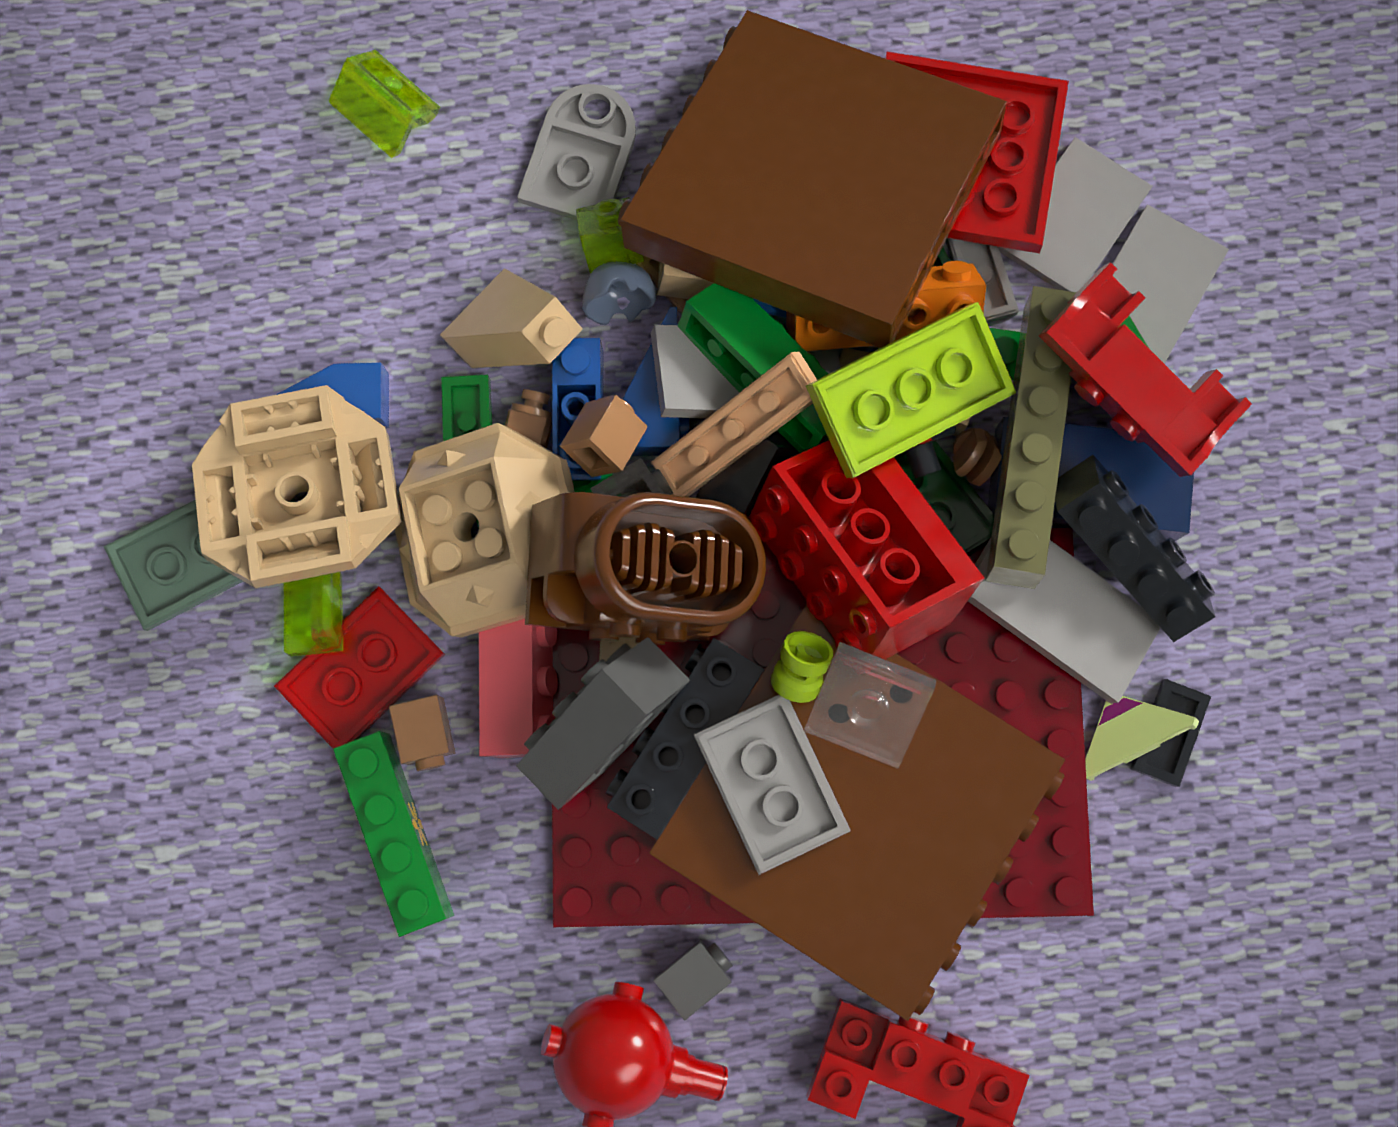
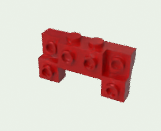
(1133, 383)
(915, 1063)

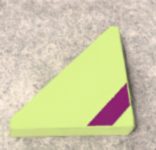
(1130, 731)

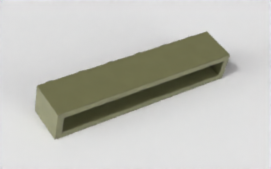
(1031, 449)

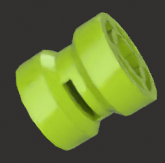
(801, 666)

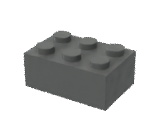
(600, 720)

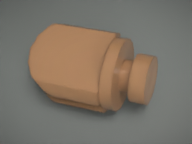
(530, 418)
(975, 455)

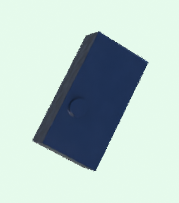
(1140, 468)

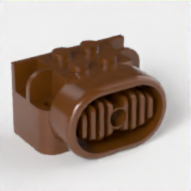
(607, 566)

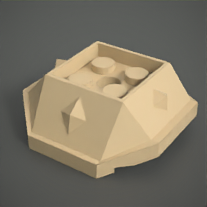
(288, 447)
(449, 486)

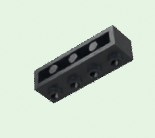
(1134, 548)
(670, 754)

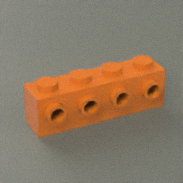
(942, 293)

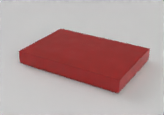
(354, 687)

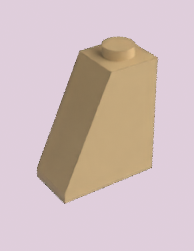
(511, 325)

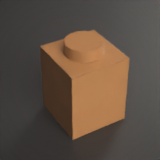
(604, 436)
(422, 732)

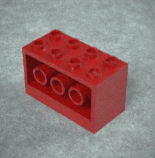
(863, 551)

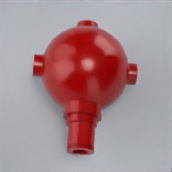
(619, 1059)

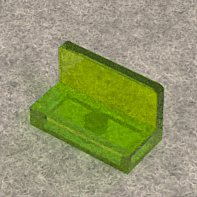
(381, 101)
(313, 615)

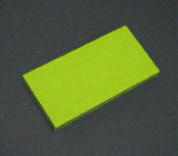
(911, 390)

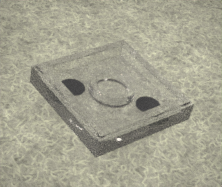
(869, 705)

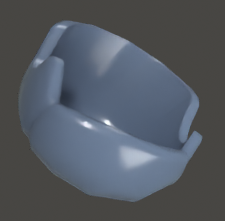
(613, 282)

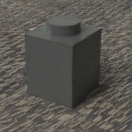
(694, 978)

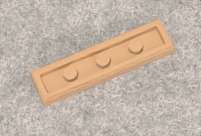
(737, 426)

